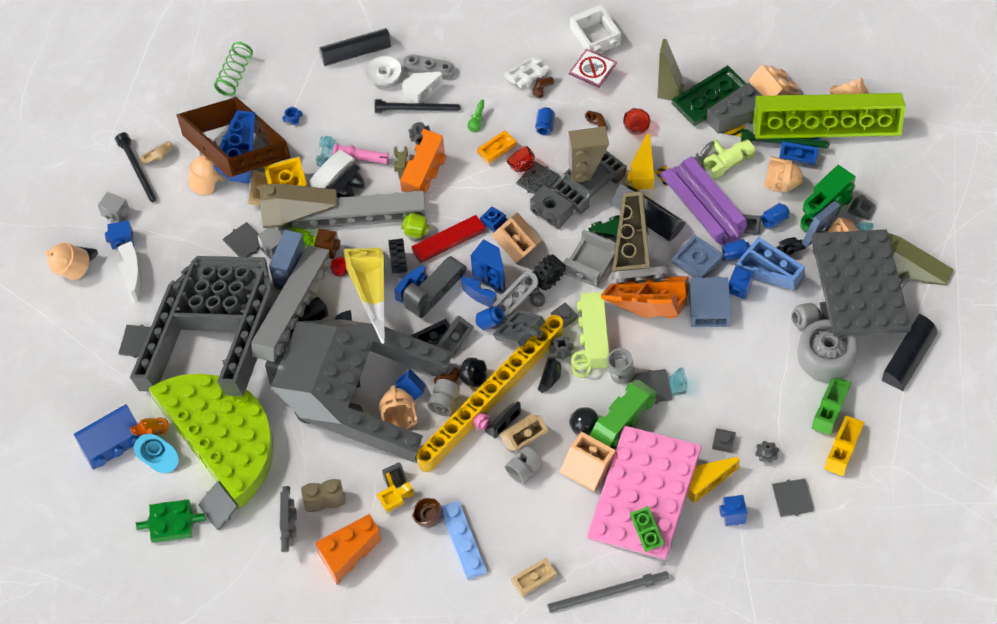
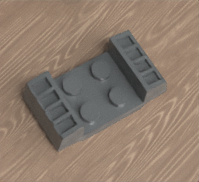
(580, 192)

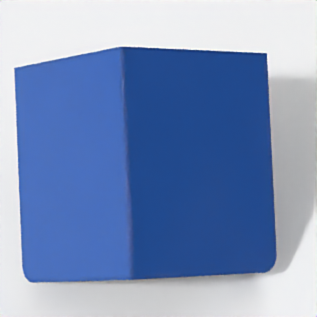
(411, 384)

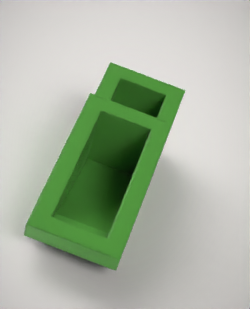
(831, 405)

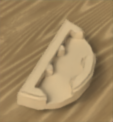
(157, 153)

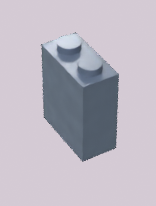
(286, 257)
(709, 302)

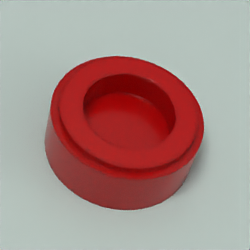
(338, 267)

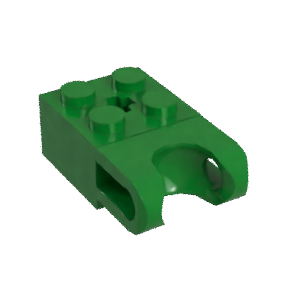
(835, 186)

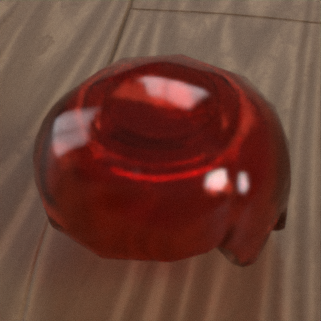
(636, 121)
(521, 159)

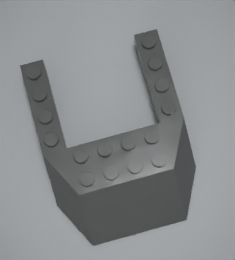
(210, 296)
(324, 369)

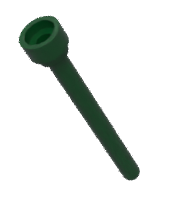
(747, 135)

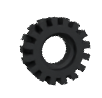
(397, 255)
(549, 271)

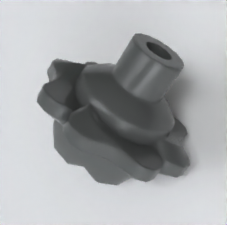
(767, 451)

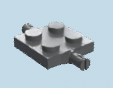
(519, 328)
(288, 514)

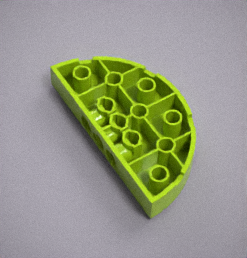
(222, 430)

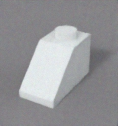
(421, 86)

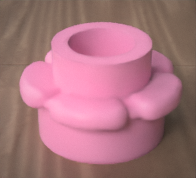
(481, 421)

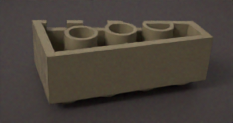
(632, 235)

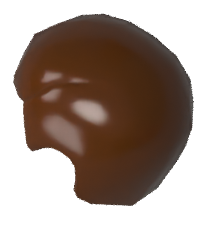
(427, 512)

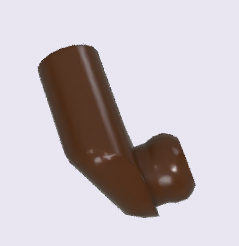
(540, 84)
(596, 118)
(453, 376)

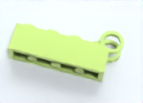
(593, 336)

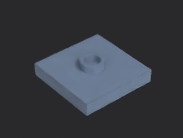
(821, 222)
(697, 257)

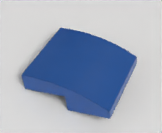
(799, 153)

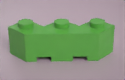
(623, 413)

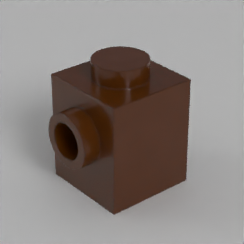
(328, 240)

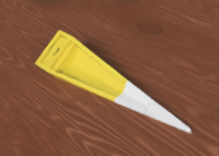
(367, 275)

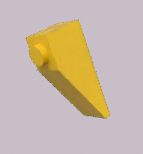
(642, 173)
(709, 476)

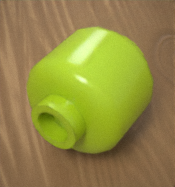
(415, 226)

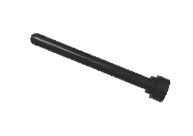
(383, 106)
(124, 141)

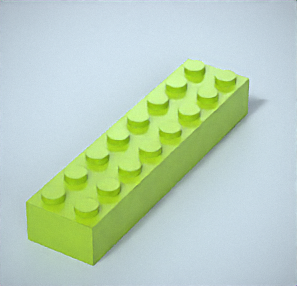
(828, 115)

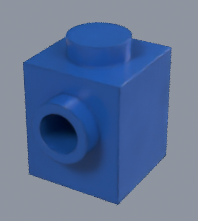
(119, 234)
(740, 282)
(733, 510)

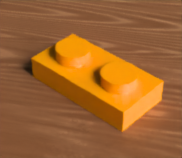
(496, 147)

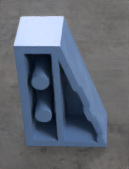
(771, 265)

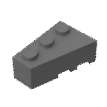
(733, 110)

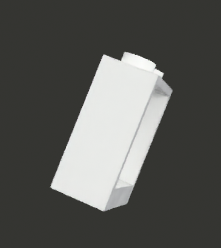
(592, 17)

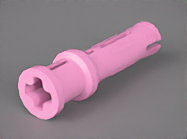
(364, 155)

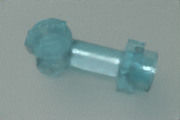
(326, 143)

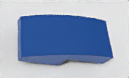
(493, 218)
(416, 276)
(473, 288)

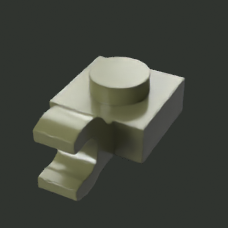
(400, 165)

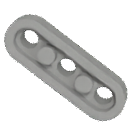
(422, 64)
(640, 274)
(518, 286)

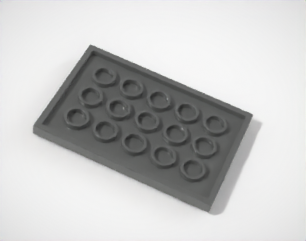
(860, 283)

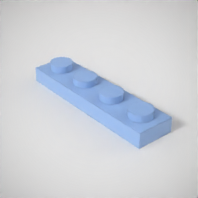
(463, 540)

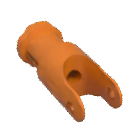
(150, 426)

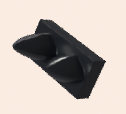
(352, 178)

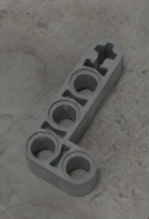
(423, 298)

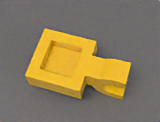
(392, 497)

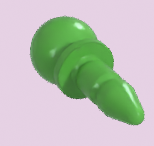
(475, 124)

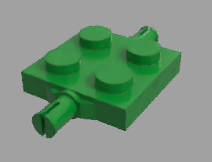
(170, 521)

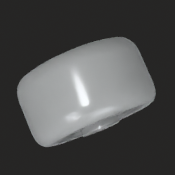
(826, 355)

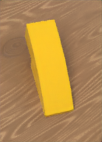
(844, 445)

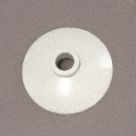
(383, 70)

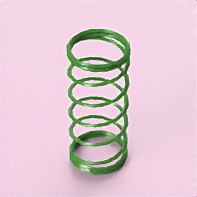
(225, 81)

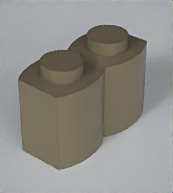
(327, 494)

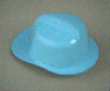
(156, 453)

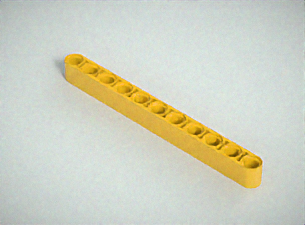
(488, 400)

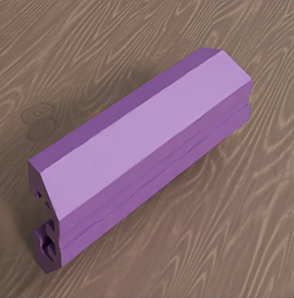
(706, 201)

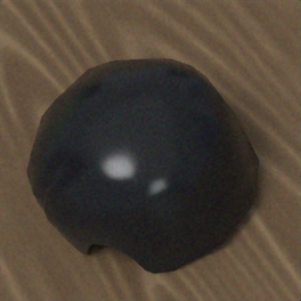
(473, 372)
(583, 420)

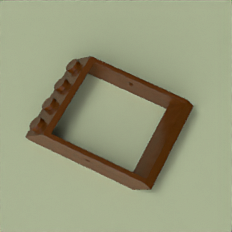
(220, 114)

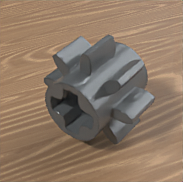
(415, 132)
(561, 348)

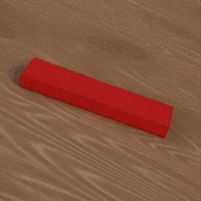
(448, 238)

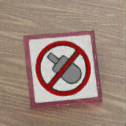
(592, 68)

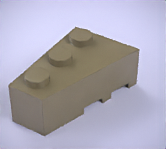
(586, 151)

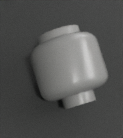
(805, 314)

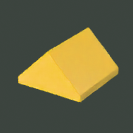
(286, 172)

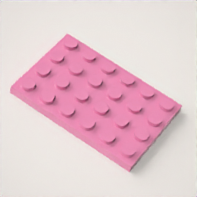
(644, 473)

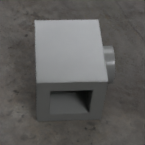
(113, 207)
(269, 241)

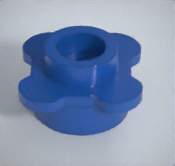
(292, 111)

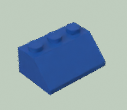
(107, 437)

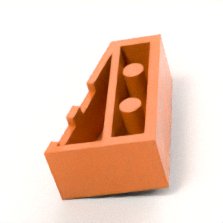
(425, 165)
(347, 546)

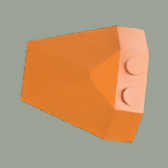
(650, 298)

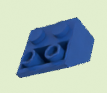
(488, 265)

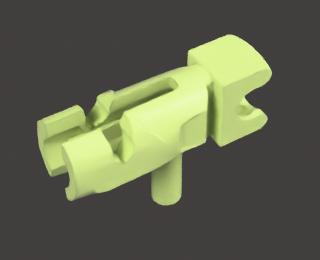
(728, 158)

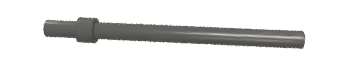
(647, 580)

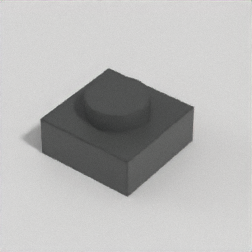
(566, 313)
(724, 440)

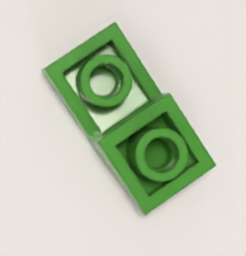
(646, 529)

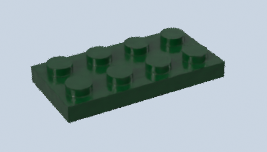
(702, 96)

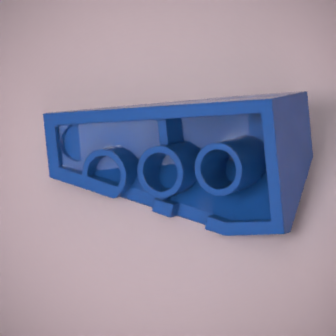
(238, 141)

